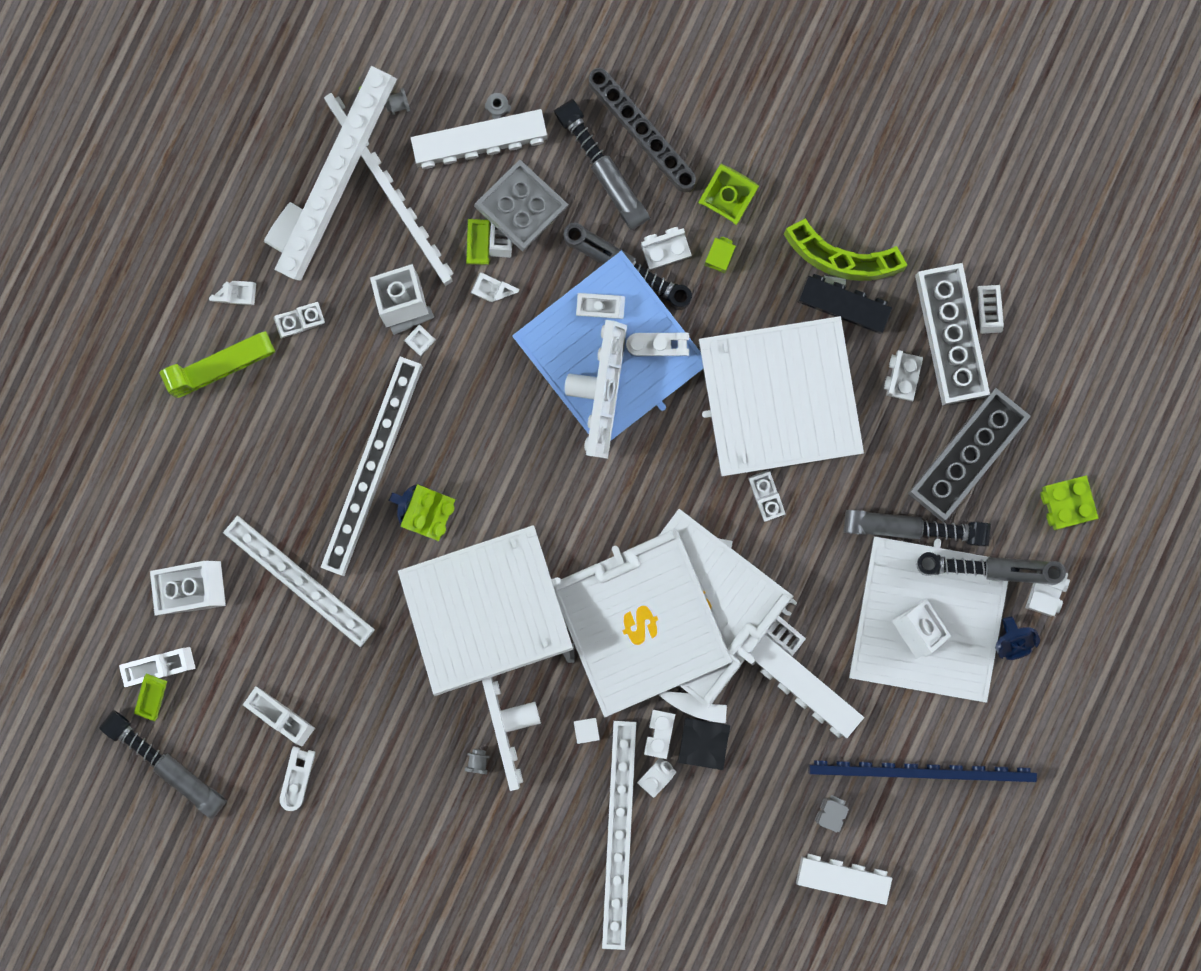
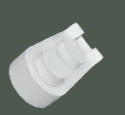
(657, 344)
(296, 779)

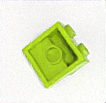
(1069, 503)
(428, 513)

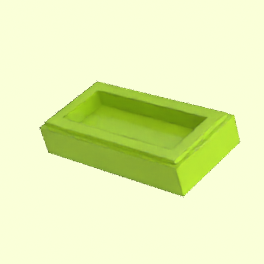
(478, 242)
(150, 697)

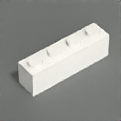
(844, 880)

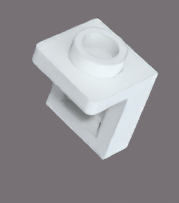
(657, 777)

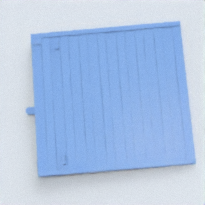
(570, 344)

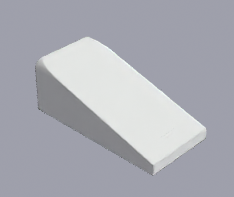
(600, 305)

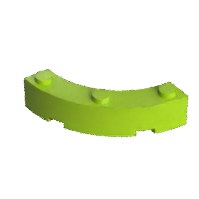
(842, 262)

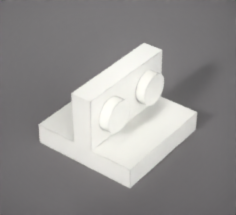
(921, 629)

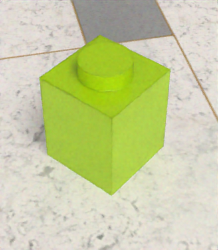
(720, 254)

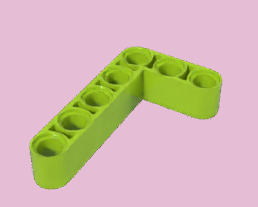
(186, 380)

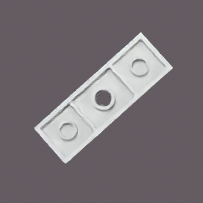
(601, 388)
(507, 721)

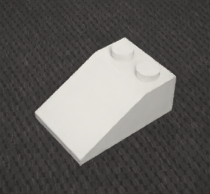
(187, 588)

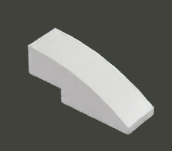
(158, 666)
(690, 705)
(279, 716)

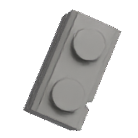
(832, 813)

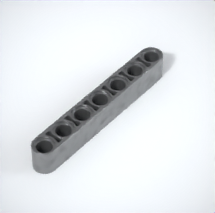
(637, 120)

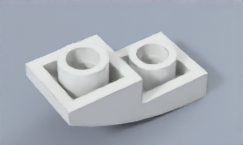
(283, 227)
(299, 320)
(766, 495)

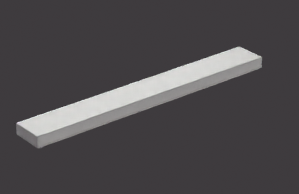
(299, 581)

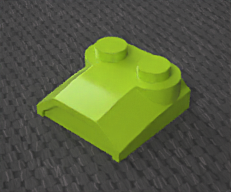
(729, 193)

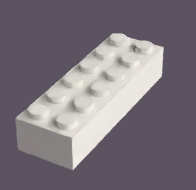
(952, 334)

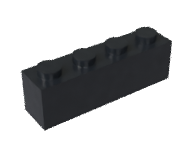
(840, 302)

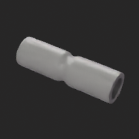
(410, 323)

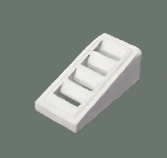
(499, 247)
(995, 322)
(785, 626)

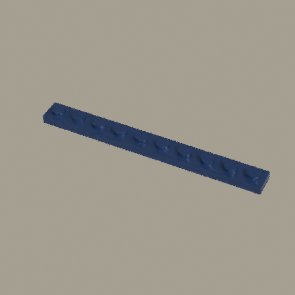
(912, 771)

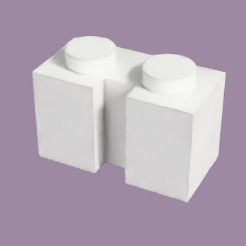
(1045, 597)
(662, 724)

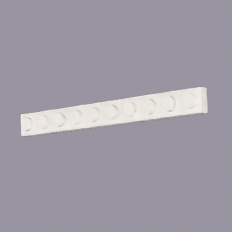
(396, 198)
(619, 835)

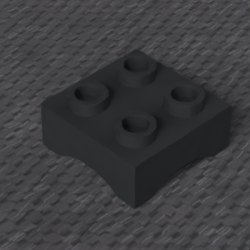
(704, 744)

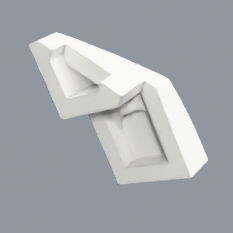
(492, 289)
(236, 293)

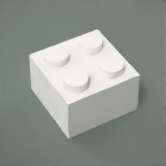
(399, 295)

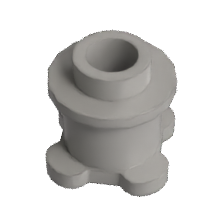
(397, 102)
(497, 112)
(477, 761)

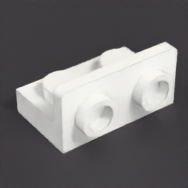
(665, 248)
(904, 375)

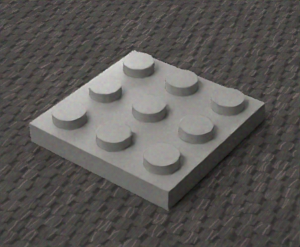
(521, 205)

